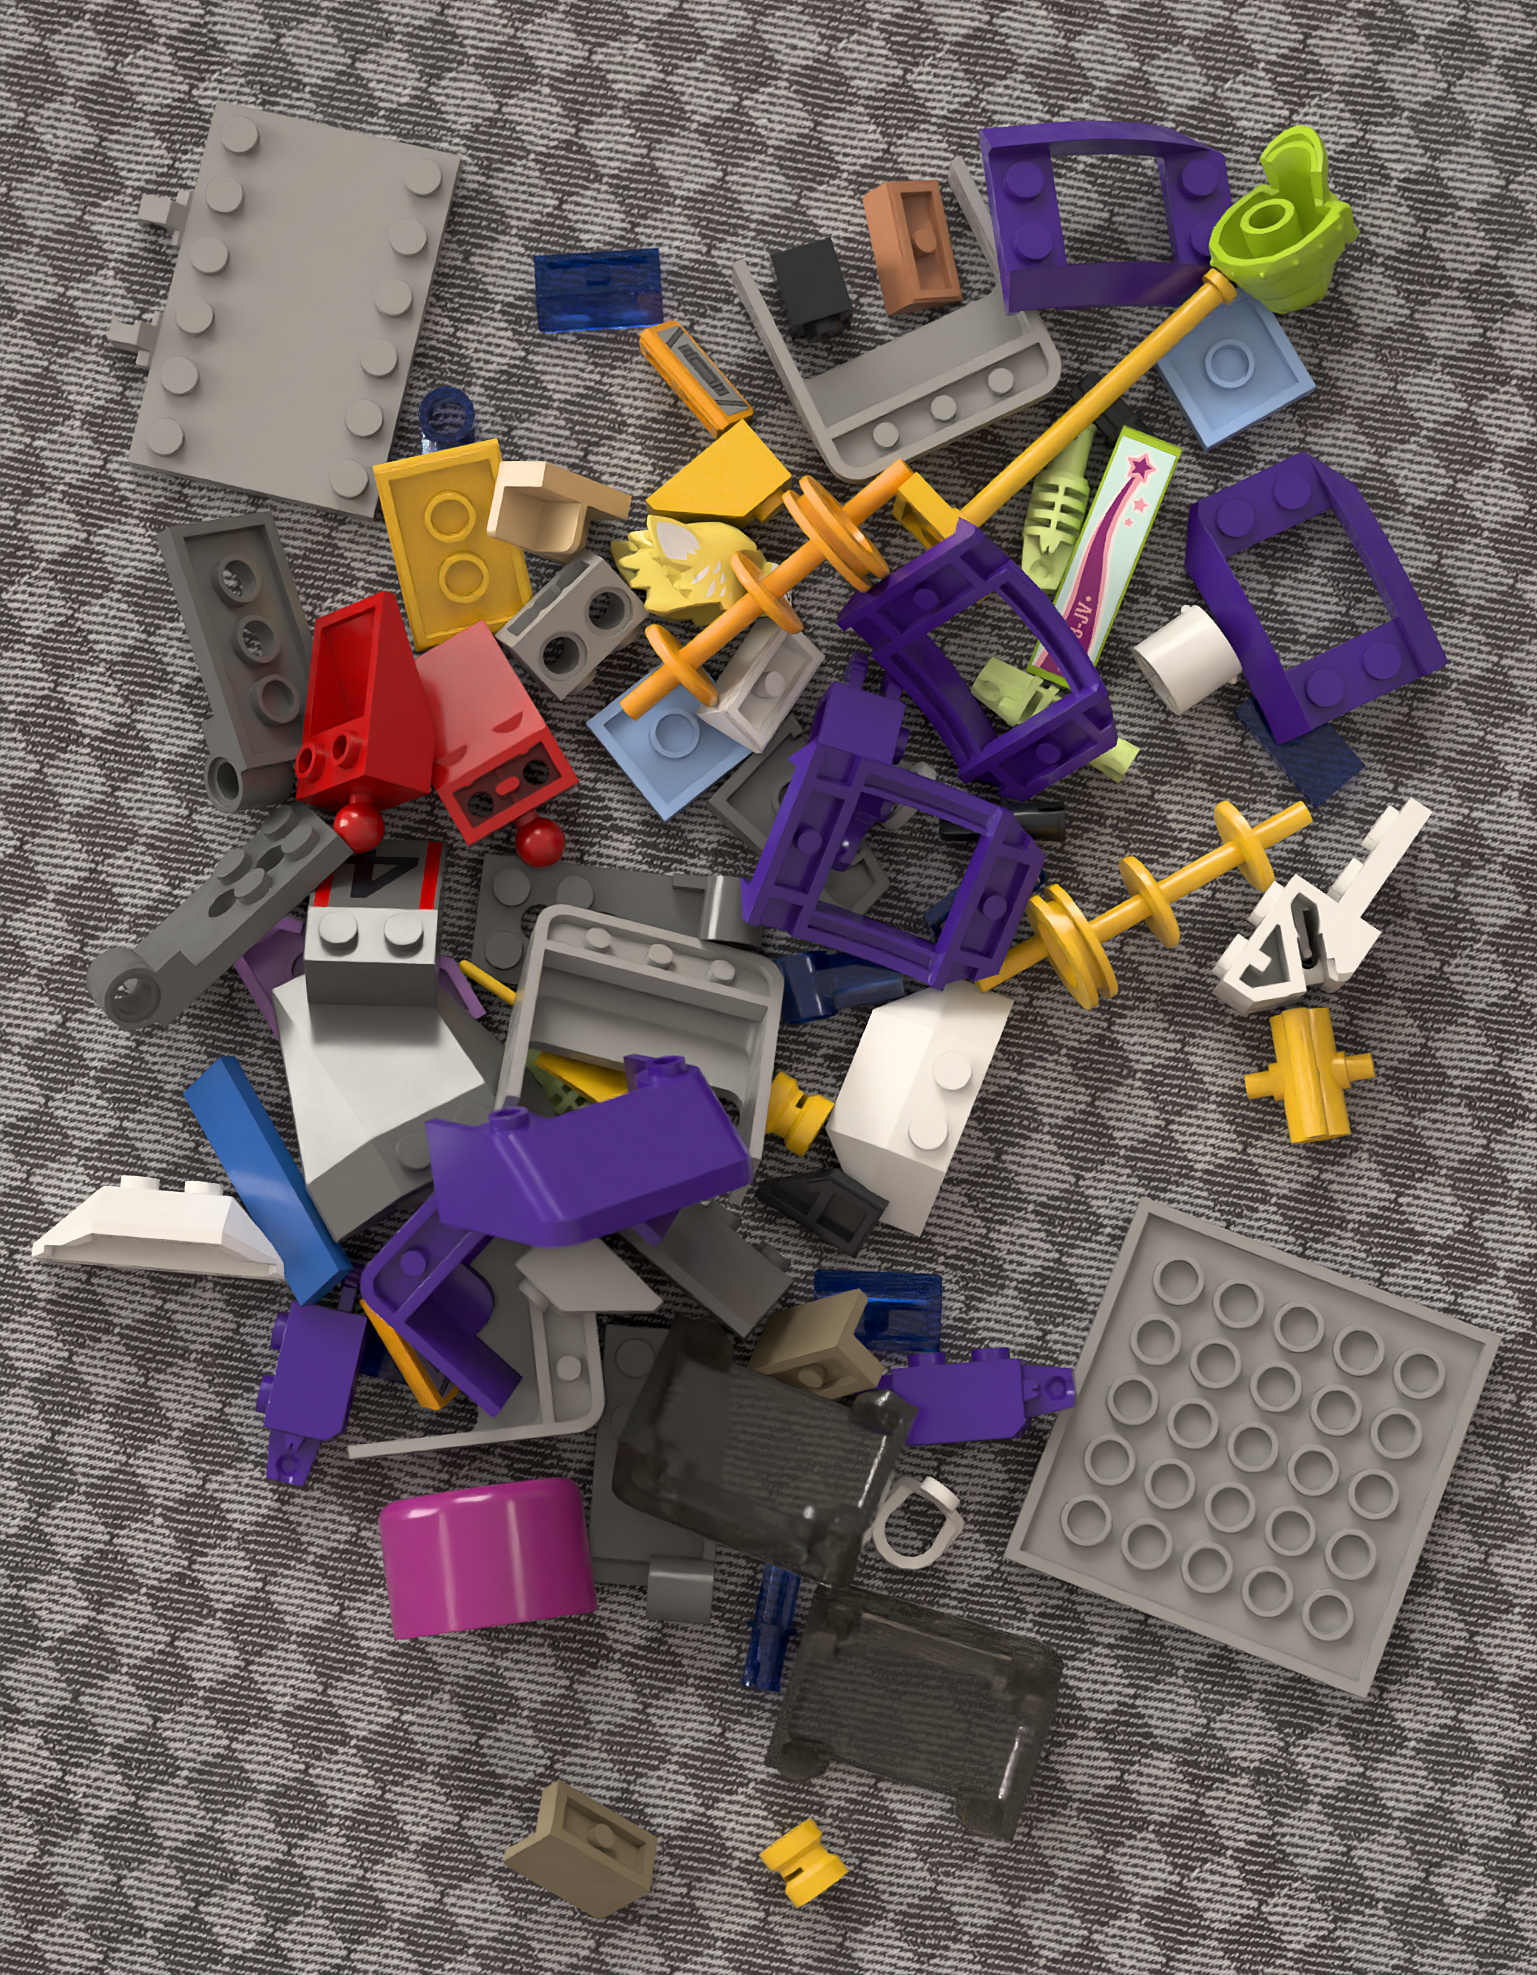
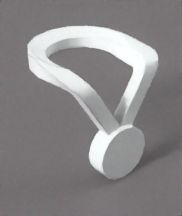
(942, 1498)

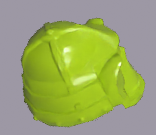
(1289, 233)

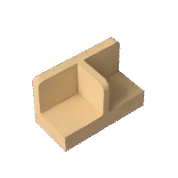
(549, 508)

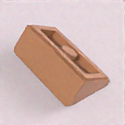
(912, 246)

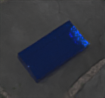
(1313, 762)

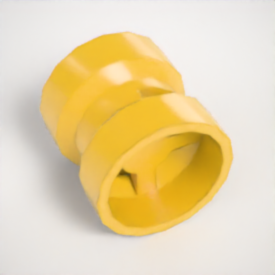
(795, 1114)
(803, 1862)

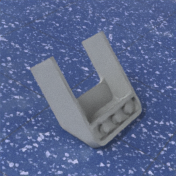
(921, 385)
(624, 988)
(550, 1350)

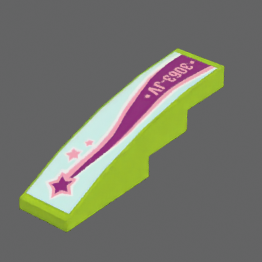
(1110, 544)

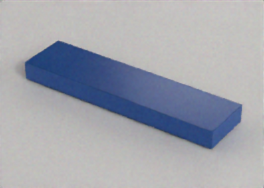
(267, 1179)

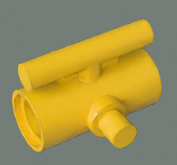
(1309, 1075)

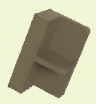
(816, 1347)
(585, 1853)

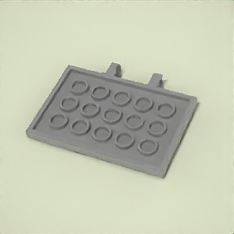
(289, 309)

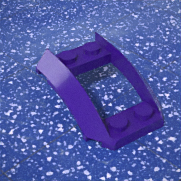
(1030, 229)
(932, 590)
(1340, 677)
(808, 836)

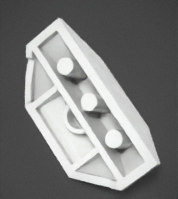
(914, 1094)
(163, 1232)

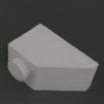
(584, 1281)

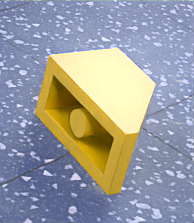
(726, 483)

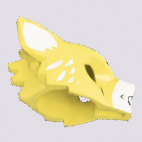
(687, 568)

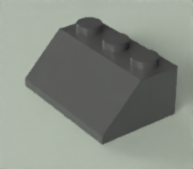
(717, 1266)

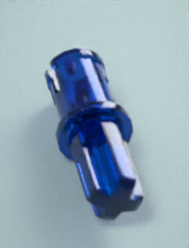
(771, 1629)

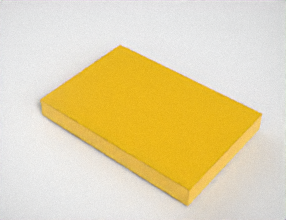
(440, 543)

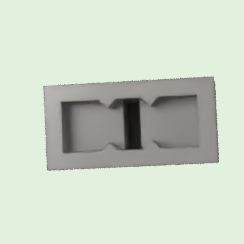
(563, 611)

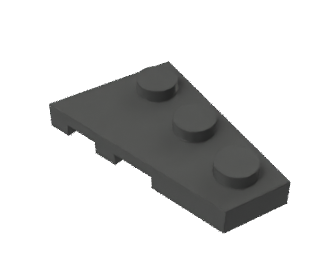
(751, 804)

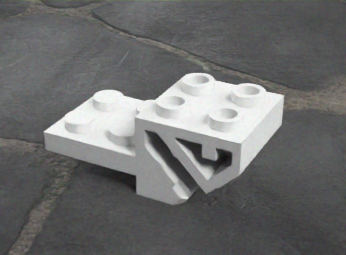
(1328, 927)

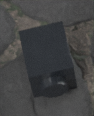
(812, 291)

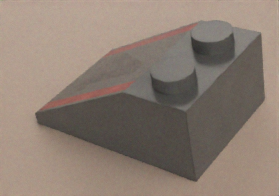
(378, 927)

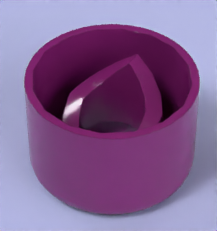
(486, 1557)

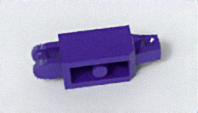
(865, 726)
(312, 1381)
(978, 1398)

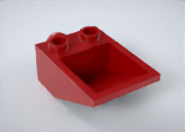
(364, 721)
(484, 742)

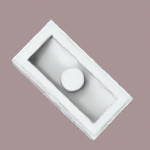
(762, 684)

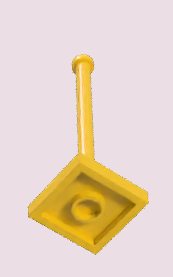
(933, 520)

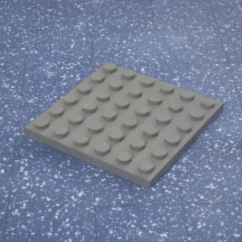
(1253, 1447)

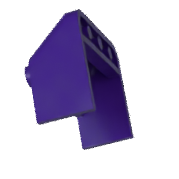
(593, 1166)
(440, 1302)

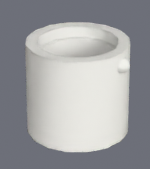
(1187, 660)

